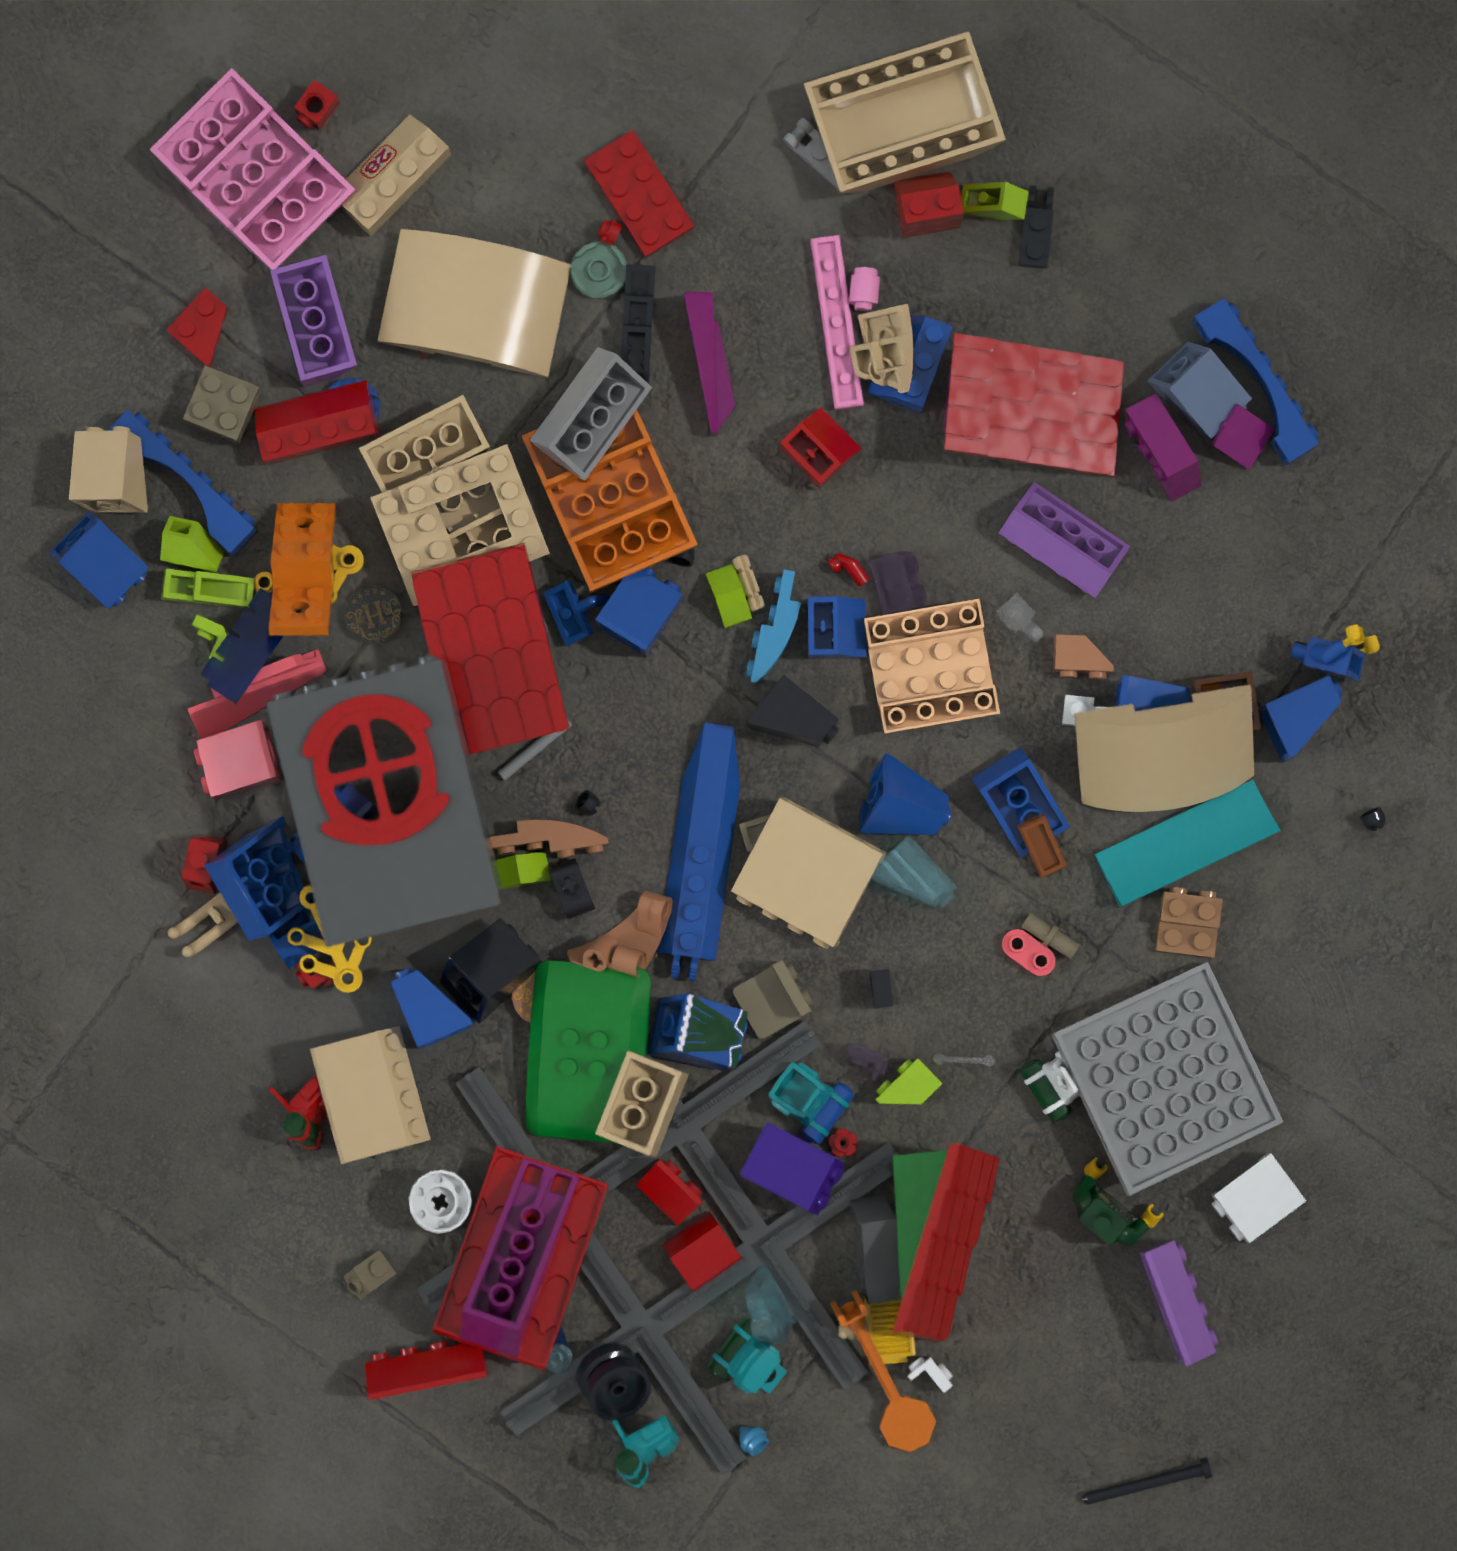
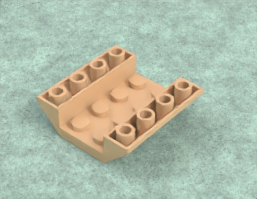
(930, 666)

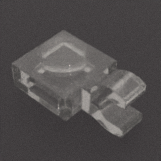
(1019, 615)

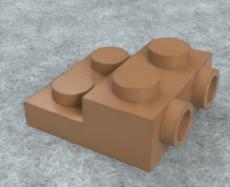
(1188, 923)

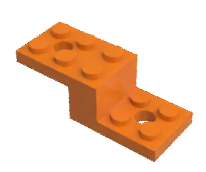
(302, 569)

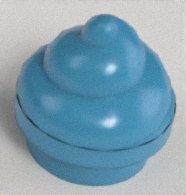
(753, 1440)

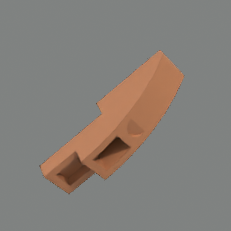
(562, 838)

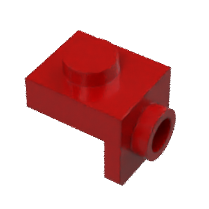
(315, 980)

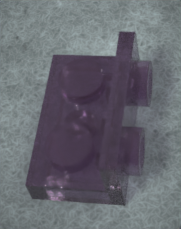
(898, 582)

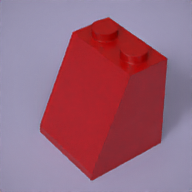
(928, 204)

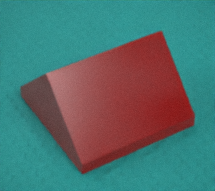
(701, 1251)

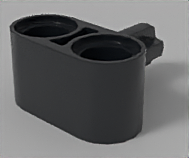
(571, 888)

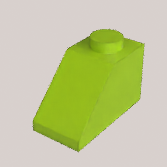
(994, 200)

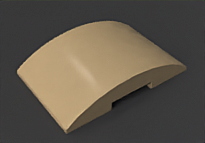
(474, 301)
(432, 444)
(1166, 753)

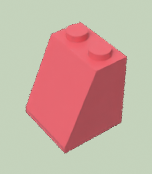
(237, 760)

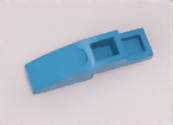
(774, 639)

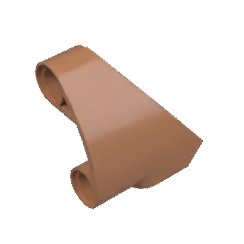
(631, 941)

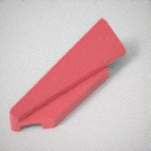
(279, 677)

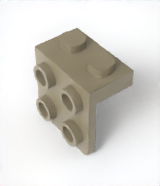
(772, 999)

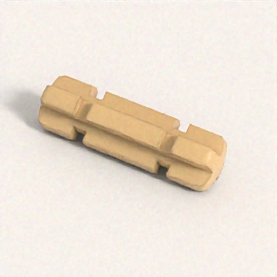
(748, 583)

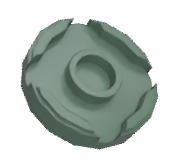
(598, 270)

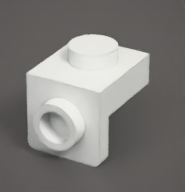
(938, 1373)

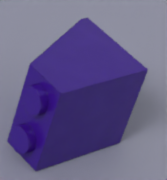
(793, 1169)

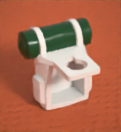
(1051, 1086)

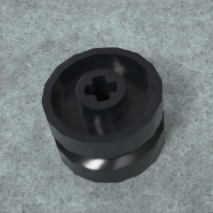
(613, 1381)

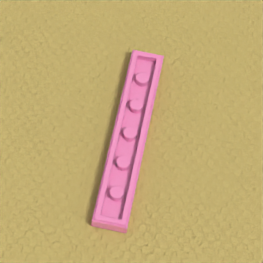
(836, 321)

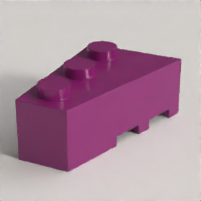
(1163, 446)

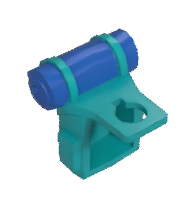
(814, 1103)

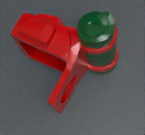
(305, 1115)

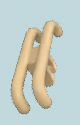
(220, 913)

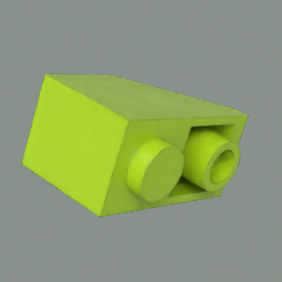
(190, 545)
(910, 1087)

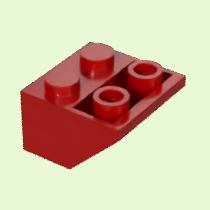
(819, 447)
(670, 1191)

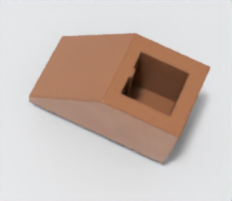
(1079, 655)

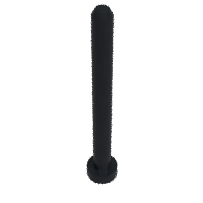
(1149, 1482)

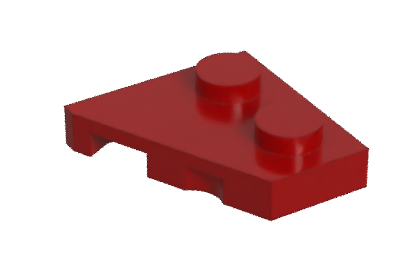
(200, 326)

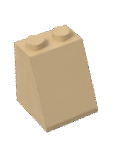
(108, 471)

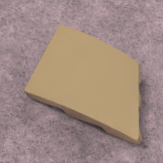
(886, 349)

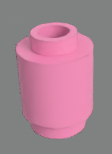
(864, 288)

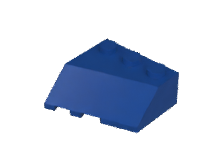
(259, 880)

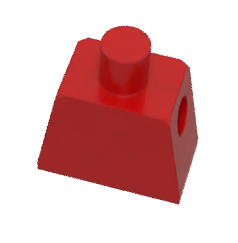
(199, 853)

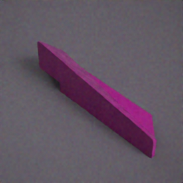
(710, 358)

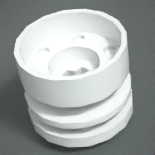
(433, 1185)

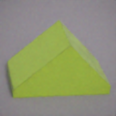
(729, 595)
(523, 870)

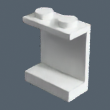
(1257, 1199)

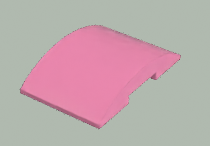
(252, 170)

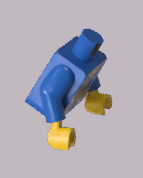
(1337, 657)

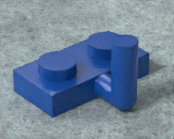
(570, 611)

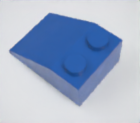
(1016, 795)

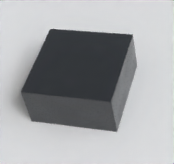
(881, 989)

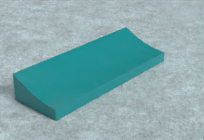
(1186, 843)

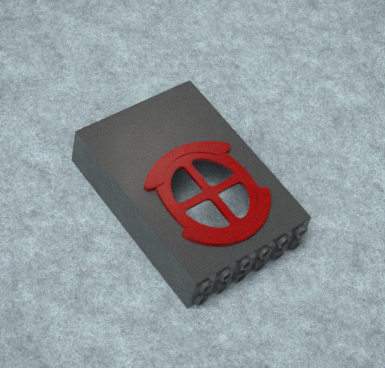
(404, 865)

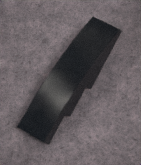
(638, 318)

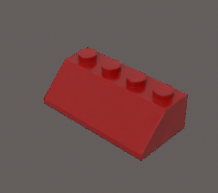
(316, 423)
(424, 1369)

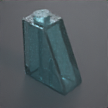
(914, 875)

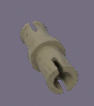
(1050, 936)

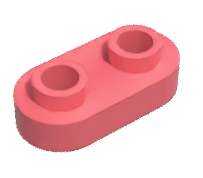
(1028, 953)

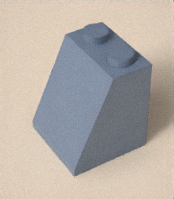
(1199, 388)

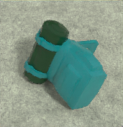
(747, 1360)
(643, 1447)

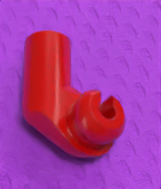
(851, 565)

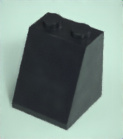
(793, 715)
(489, 969)

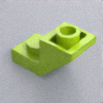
(208, 630)

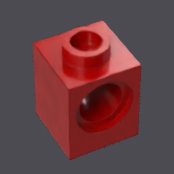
(316, 93)

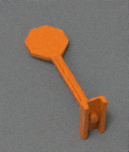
(906, 1420)

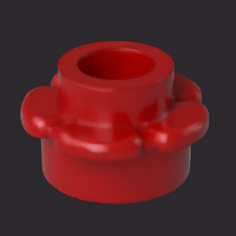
(609, 231)
(848, 1137)

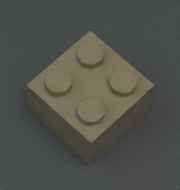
(222, 405)

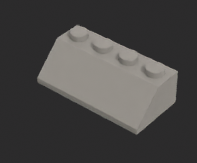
(591, 413)

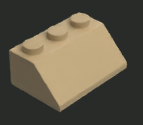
(641, 1104)

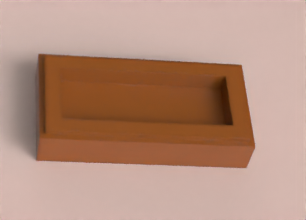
(1042, 845)

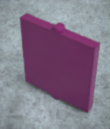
(1242, 436)

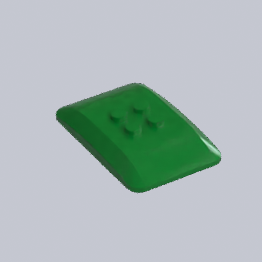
(578, 1044)

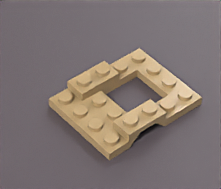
(416, 527)

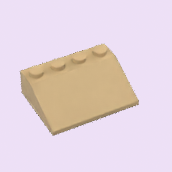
(370, 1094)

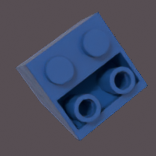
(836, 627)

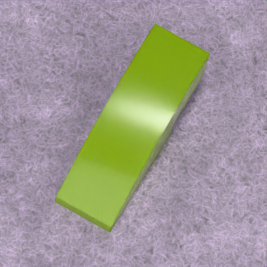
(207, 588)

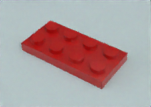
(639, 194)

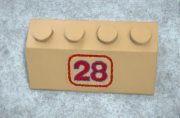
(393, 173)

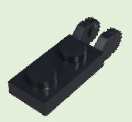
(1036, 231)

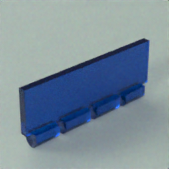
(245, 654)

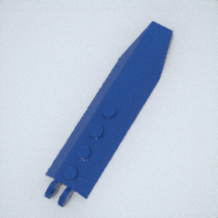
(702, 849)

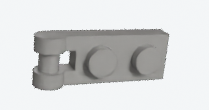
(814, 152)

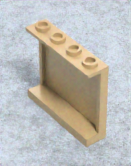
(807, 872)

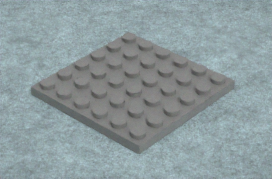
(1167, 1078)

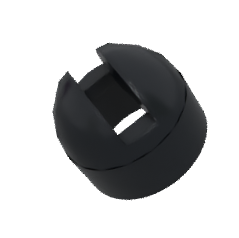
(587, 803)
(1373, 819)

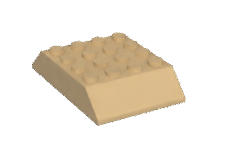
(905, 114)

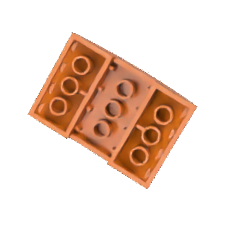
(621, 513)

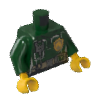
(1105, 1214)

